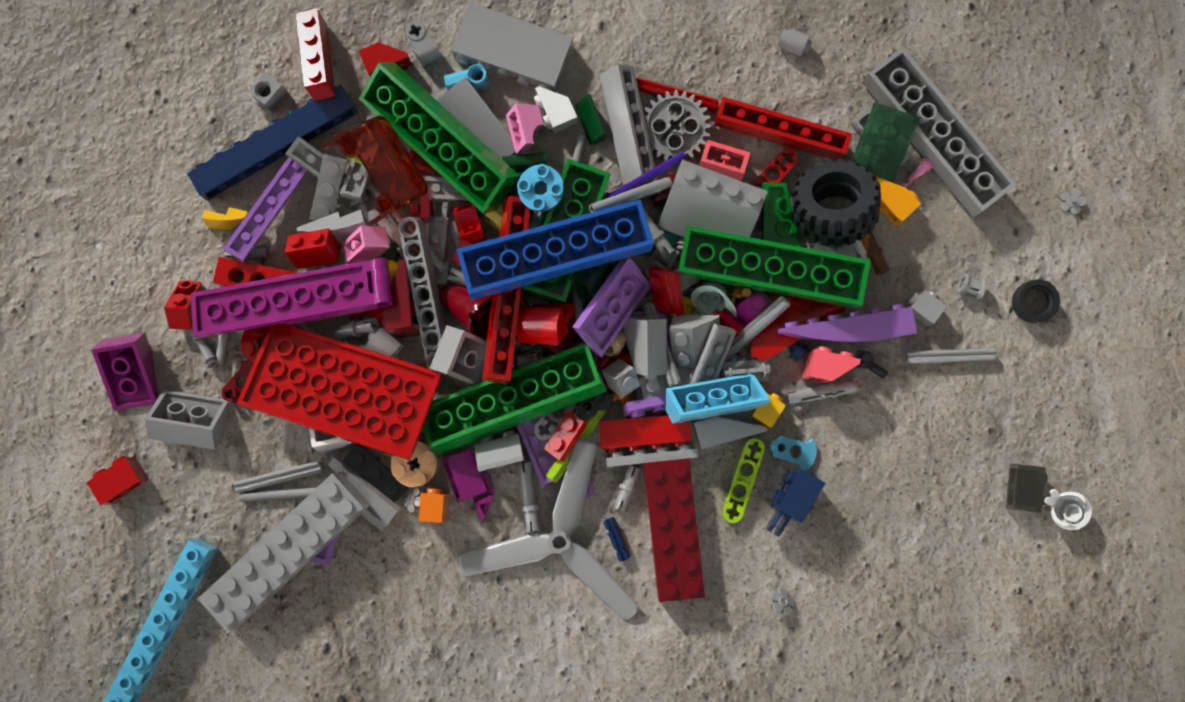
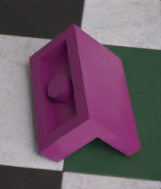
(464, 475)

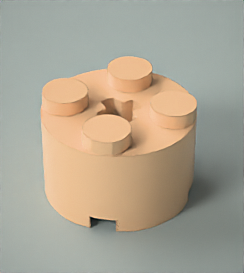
(417, 477)

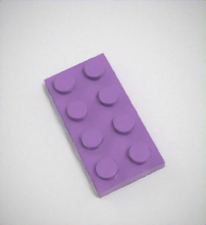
(612, 306)

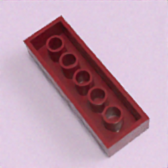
(673, 530)

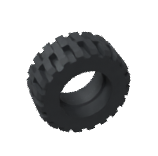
(840, 180)

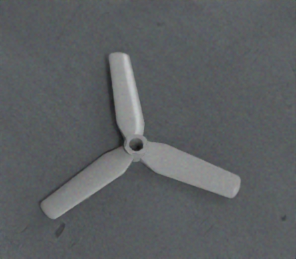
(536, 546)

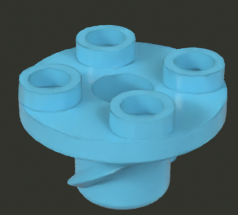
(540, 188)

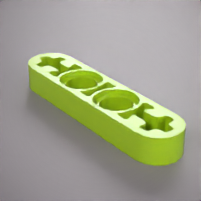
(746, 481)

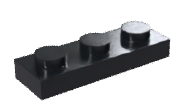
(374, 472)

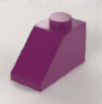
(752, 307)

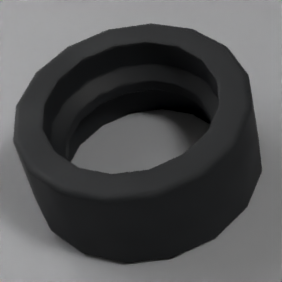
(1052, 297)

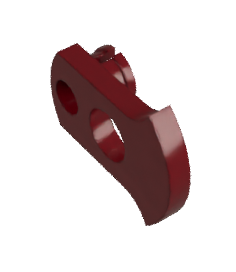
(232, 385)

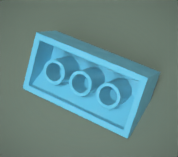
(715, 398)

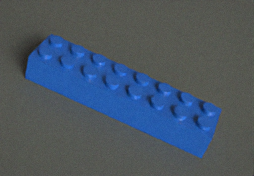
(555, 249)

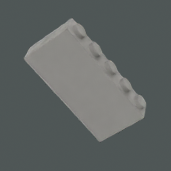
(512, 47)

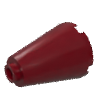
(472, 314)

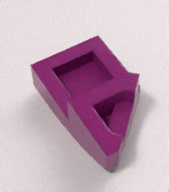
(484, 500)

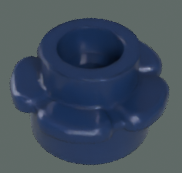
(798, 350)

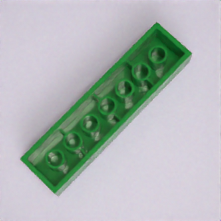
(439, 137)
(774, 267)
(499, 406)

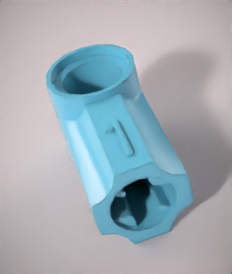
(474, 70)

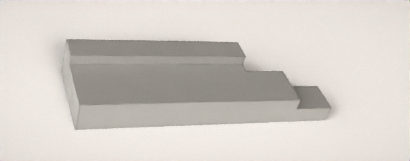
(381, 508)

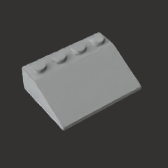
(710, 202)

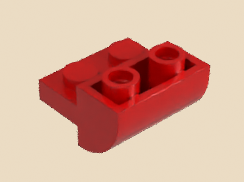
(544, 323)

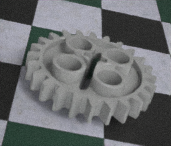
(689, 140)

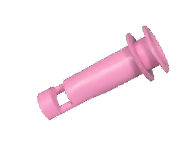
(921, 169)

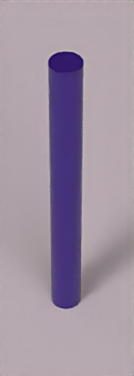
(651, 174)

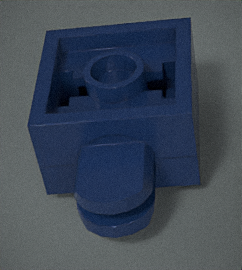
(794, 499)

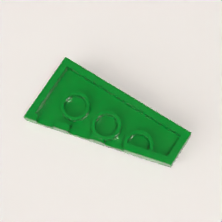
(777, 215)

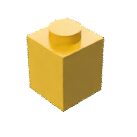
(769, 413)

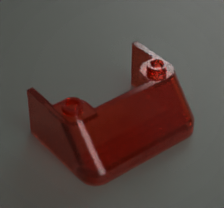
(385, 162)

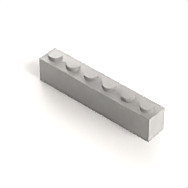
(627, 123)

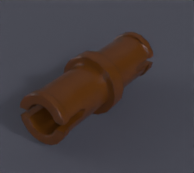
(875, 254)

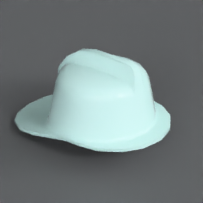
(710, 297)

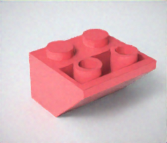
(724, 160)
(824, 366)

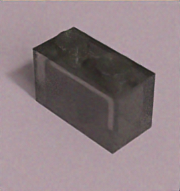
(1026, 488)

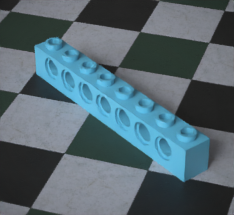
(162, 622)

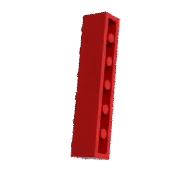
(782, 129)

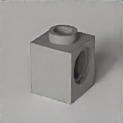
(263, 84)

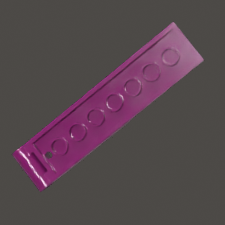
(292, 298)

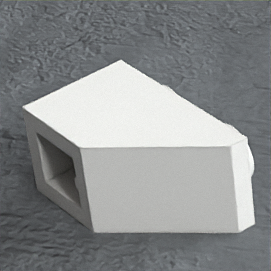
(557, 109)

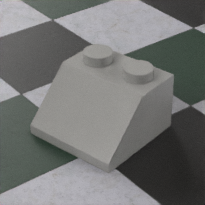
(689, 338)
(460, 356)
(499, 452)

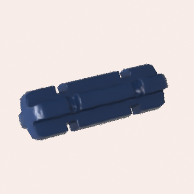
(616, 539)

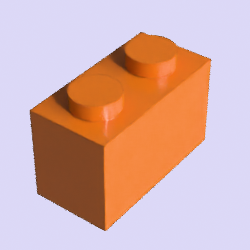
(434, 505)

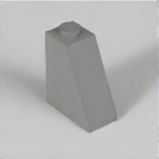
(647, 345)

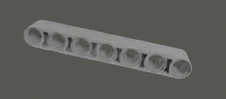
(418, 284)

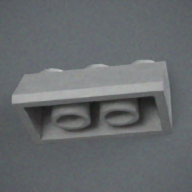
(187, 419)

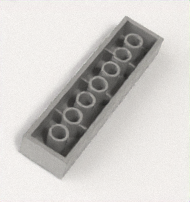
(941, 133)
(284, 551)

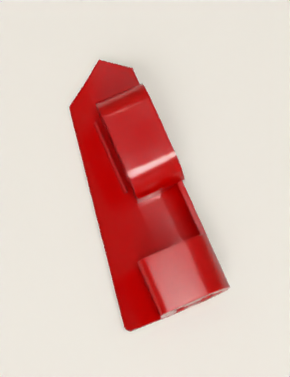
(769, 342)

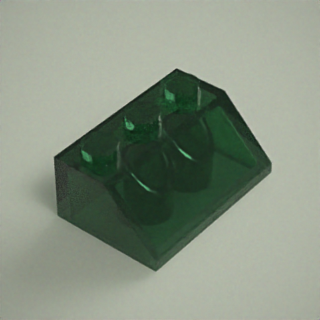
(885, 140)

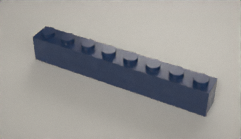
(270, 143)

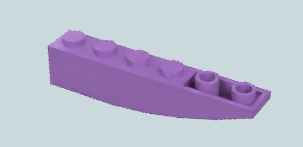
(856, 327)

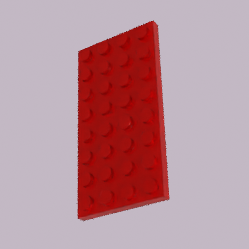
(341, 390)

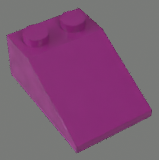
(127, 370)

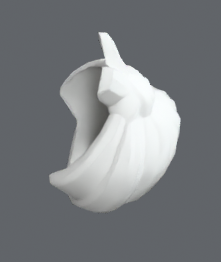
(1069, 509)

